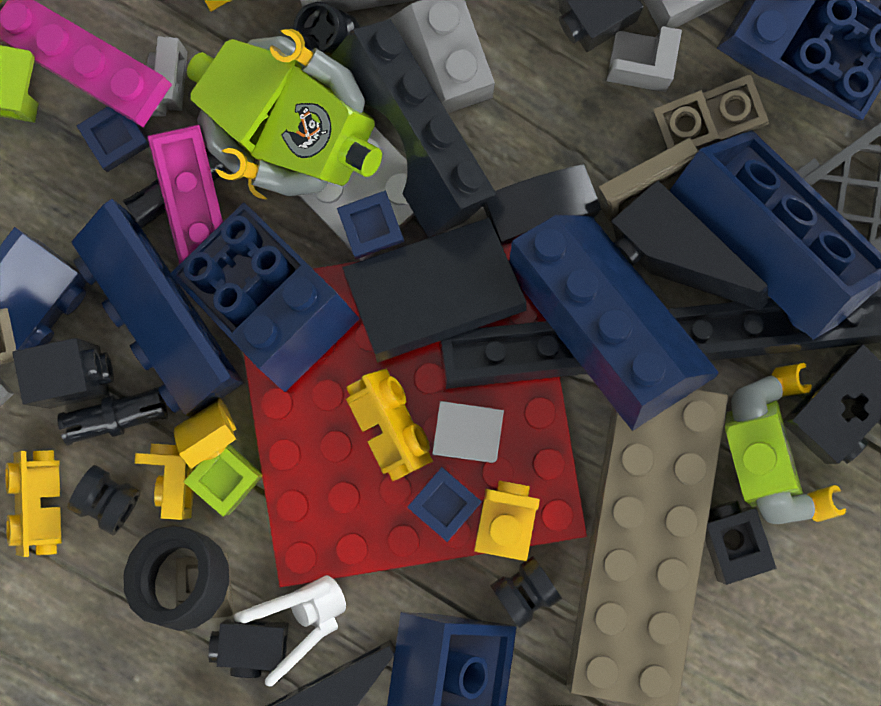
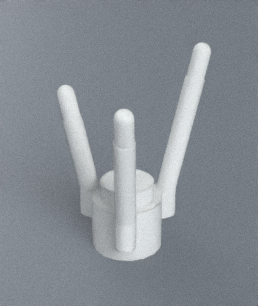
(312, 605)

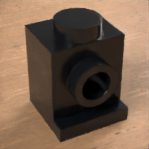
(753, 551)
(249, 647)

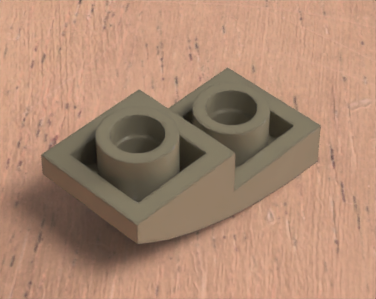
(712, 114)

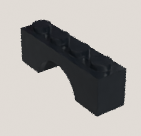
(442, 174)

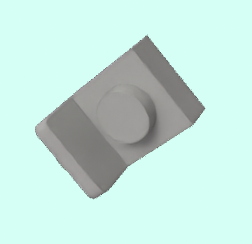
(170, 62)

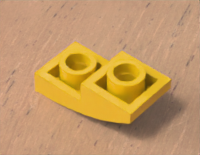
(205, 434)

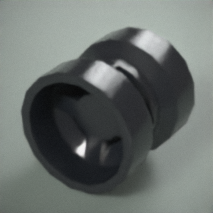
(323, 22)
(103, 499)
(535, 584)

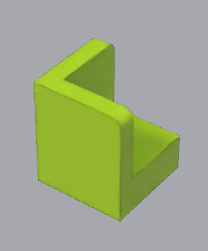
(15, 78)
(224, 480)

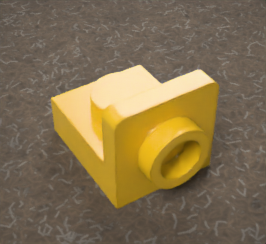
(170, 490)
(506, 521)

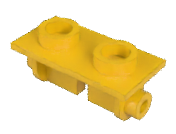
(382, 401)
(32, 523)

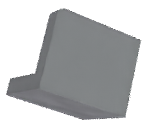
(645, 59)
(468, 432)

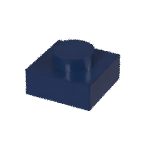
(112, 137)
(370, 224)
(444, 504)

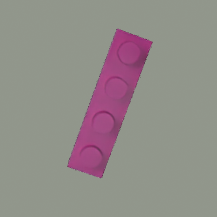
(83, 59)

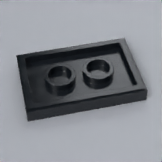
(434, 289)

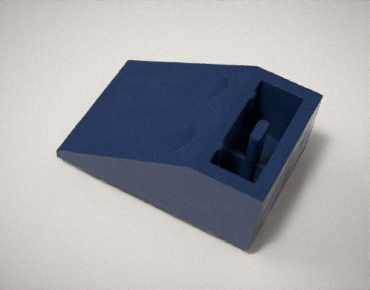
(812, 48)
(264, 297)

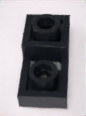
(540, 198)

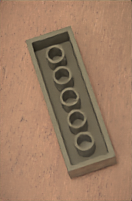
(646, 554)

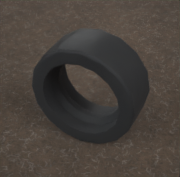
(144, 566)

